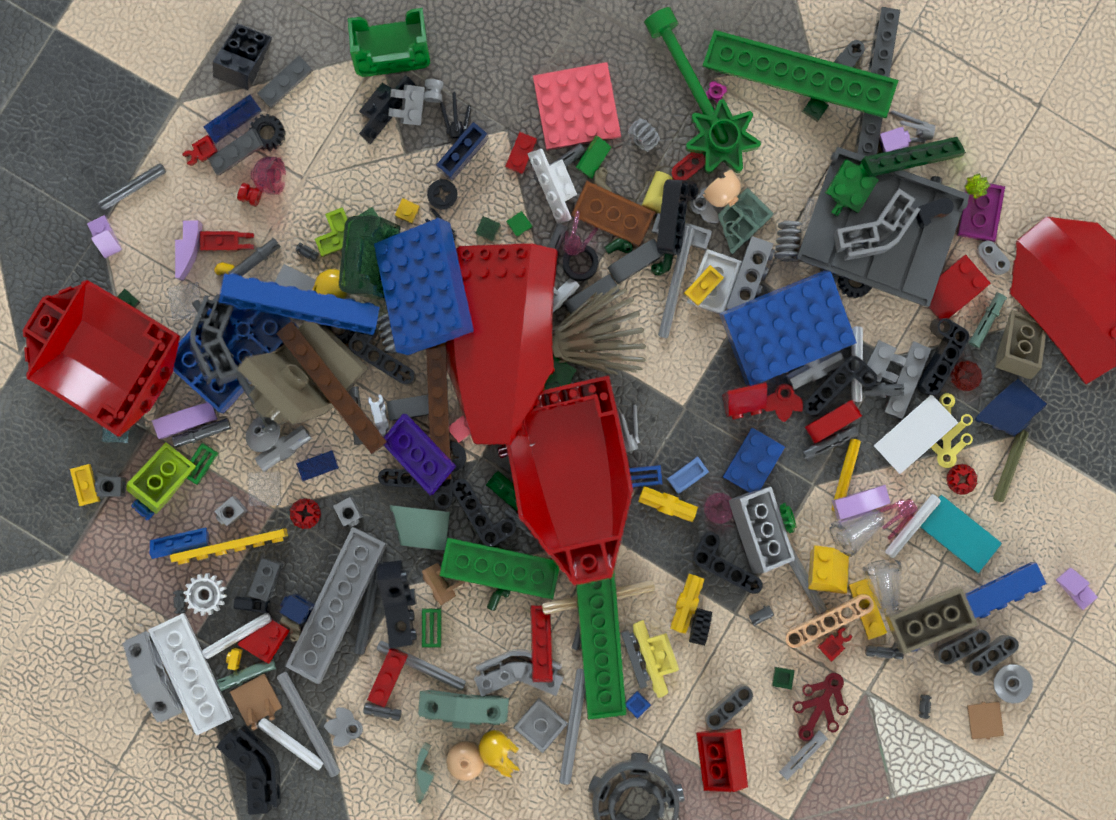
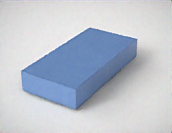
(687, 475)

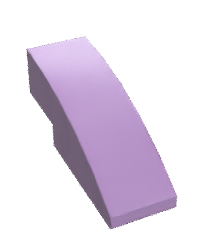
(187, 249)
(184, 420)
(861, 502)

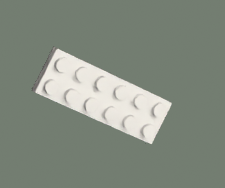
(190, 674)

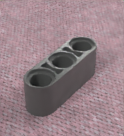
(635, 261)
(600, 286)
(411, 406)
(970, 642)
(1000, 655)
(725, 716)

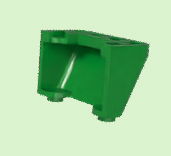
(389, 46)

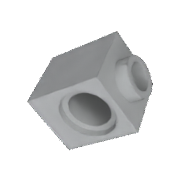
(342, 506)
(238, 507)

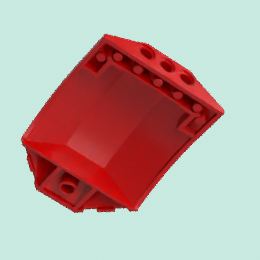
(1069, 288)
(99, 354)

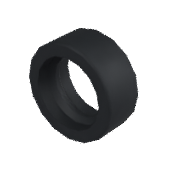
(587, 275)

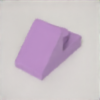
(104, 236)
(1077, 588)

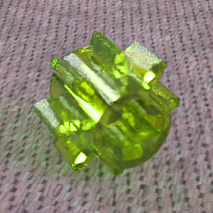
(977, 185)

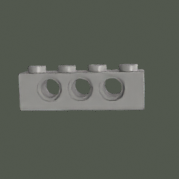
(755, 247)

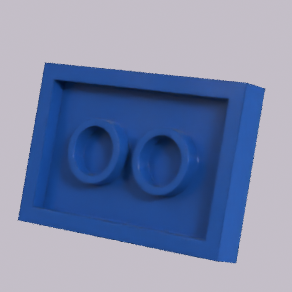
(753, 461)

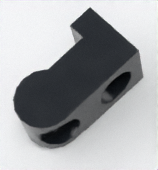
(934, 209)

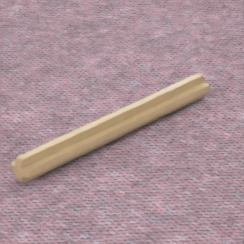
(621, 592)

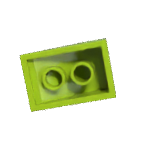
(160, 478)

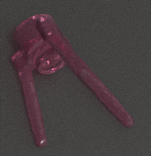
(573, 243)
(906, 510)

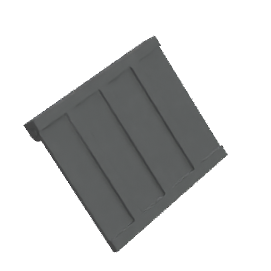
(908, 268)

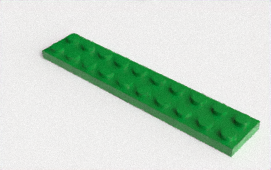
(800, 74)

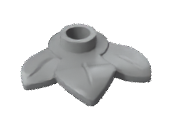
(708, 212)
(341, 727)

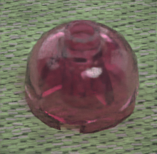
(268, 175)

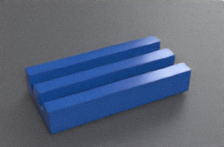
(658, 474)

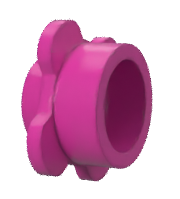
(714, 86)

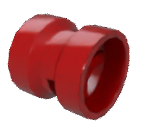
(249, 194)

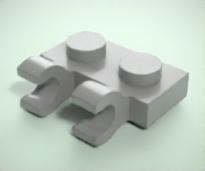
(411, 105)
(880, 359)
(379, 415)

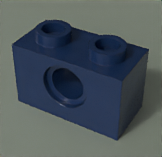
(296, 608)

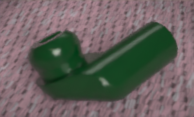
(620, 245)
(664, 266)
(495, 598)

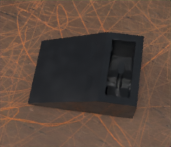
(241, 57)

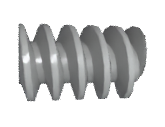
(787, 241)
(387, 334)

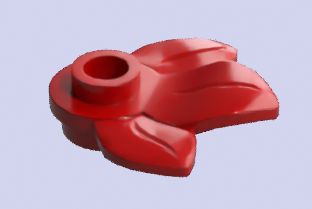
(784, 405)

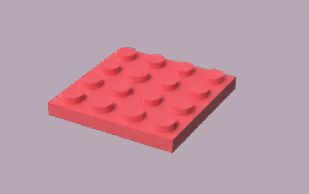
(576, 106)

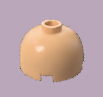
(723, 190)
(464, 761)

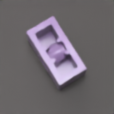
(894, 140)

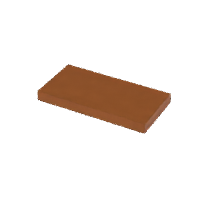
(613, 213)

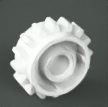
(194, 596)

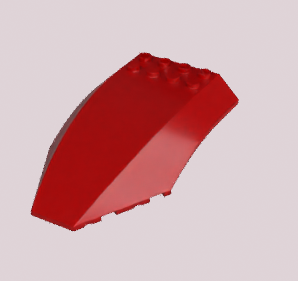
(510, 351)
(575, 479)

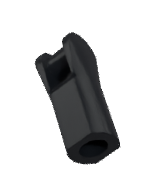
(248, 604)

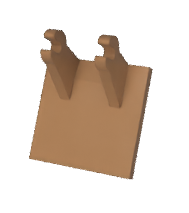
(441, 591)
(256, 700)

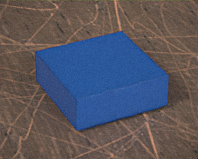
(637, 704)

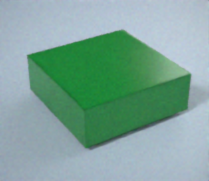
(519, 224)

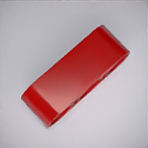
(833, 421)

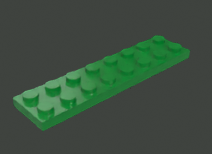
(601, 648)

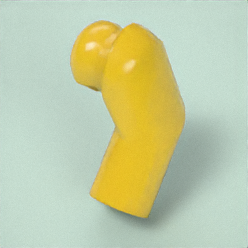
(223, 268)

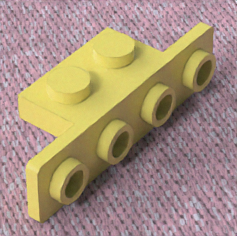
(657, 655)

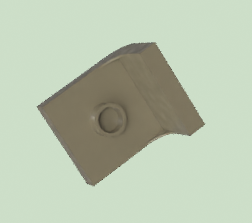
(285, 388)

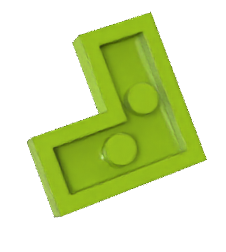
(333, 241)

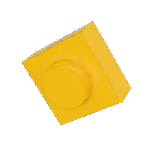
(407, 211)
(234, 658)

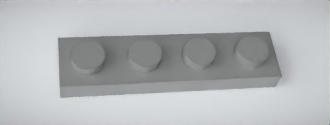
(909, 377)

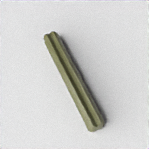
(1010, 466)

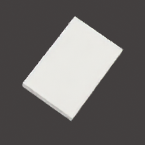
(728, 268)

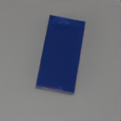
(317, 465)

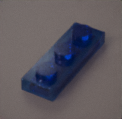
(232, 118)

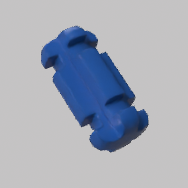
(143, 510)

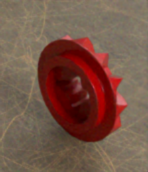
(953, 478)
(312, 508)

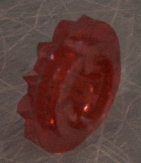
(964, 384)

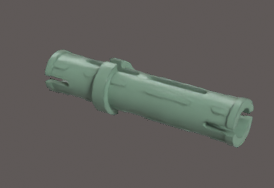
(990, 314)
(241, 676)

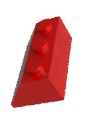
(722, 760)

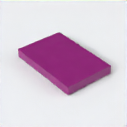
(982, 215)

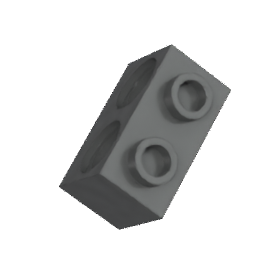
(265, 579)

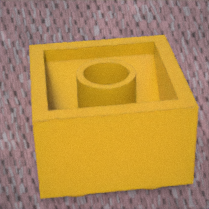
(828, 570)

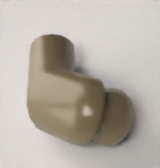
(600, 178)
(295, 629)

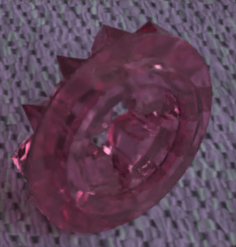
(710, 512)

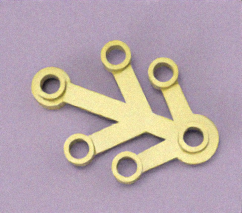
(951, 435)

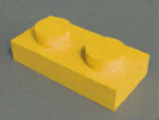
(703, 285)
(84, 485)

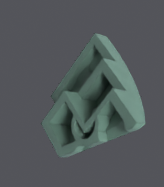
(743, 219)
(421, 527)
(423, 775)

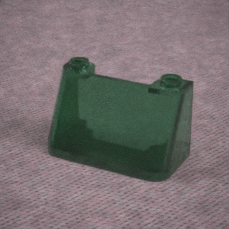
(359, 263)

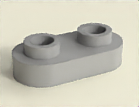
(991, 259)

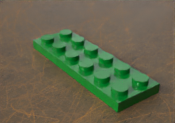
(499, 568)

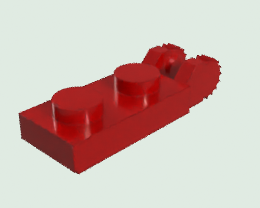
(224, 241)

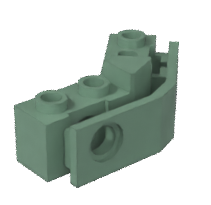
(463, 708)

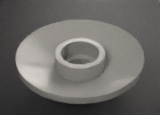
(258, 439)
(1022, 683)

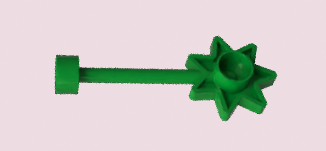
(720, 134)

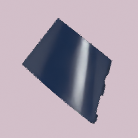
(1012, 409)

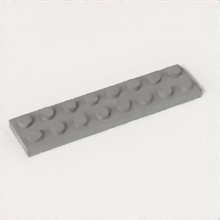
(336, 605)

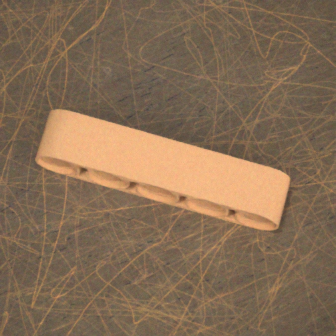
(835, 612)

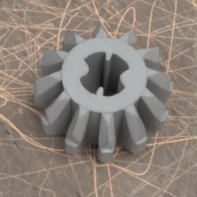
(643, 134)

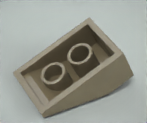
(1021, 346)

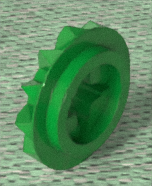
(788, 518)

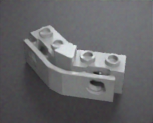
(876, 232)
(513, 672)
(150, 677)

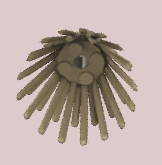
(576, 340)

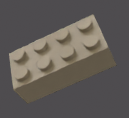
(931, 620)

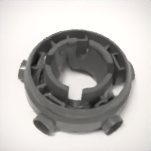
(638, 766)

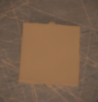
(985, 720)

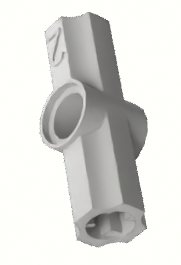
(815, 370)
(283, 448)

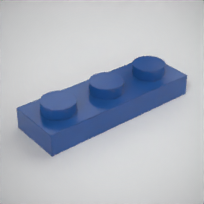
(179, 543)

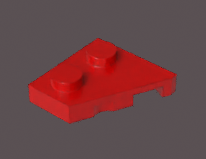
(265, 641)

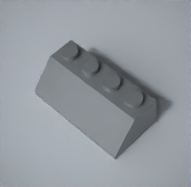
(762, 530)

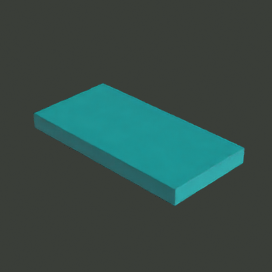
(961, 535)

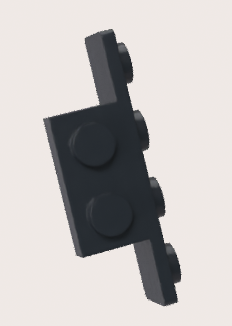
(377, 109)

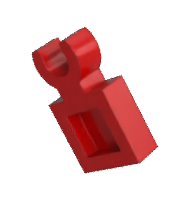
(202, 150)
(832, 646)

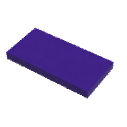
(418, 454)

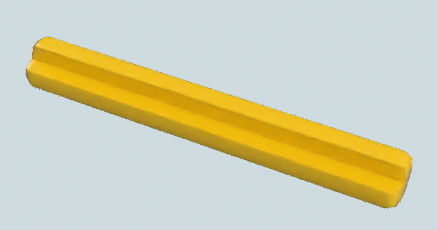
(847, 469)

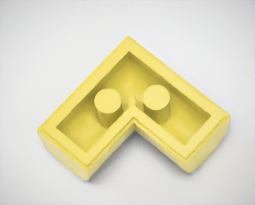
(654, 195)

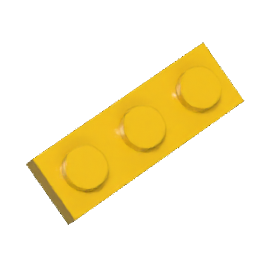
(872, 621)

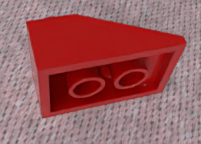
(957, 287)
(745, 400)

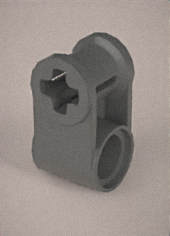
(847, 57)

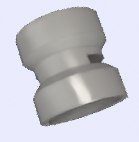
(433, 90)

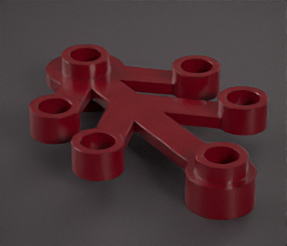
(821, 703)

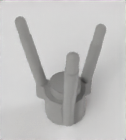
(924, 129)
(630, 441)

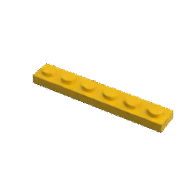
(221, 549)

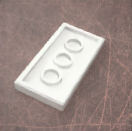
(915, 434)

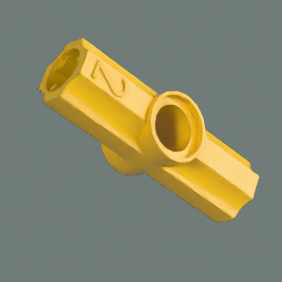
(668, 504)
(687, 603)

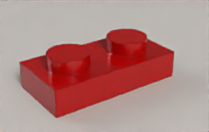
(519, 155)

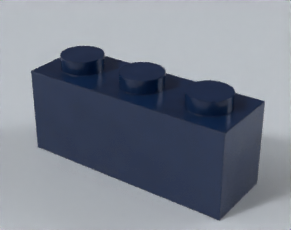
(462, 151)

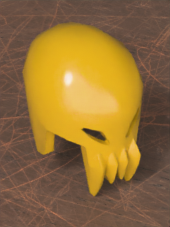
(328, 283)
(493, 747)

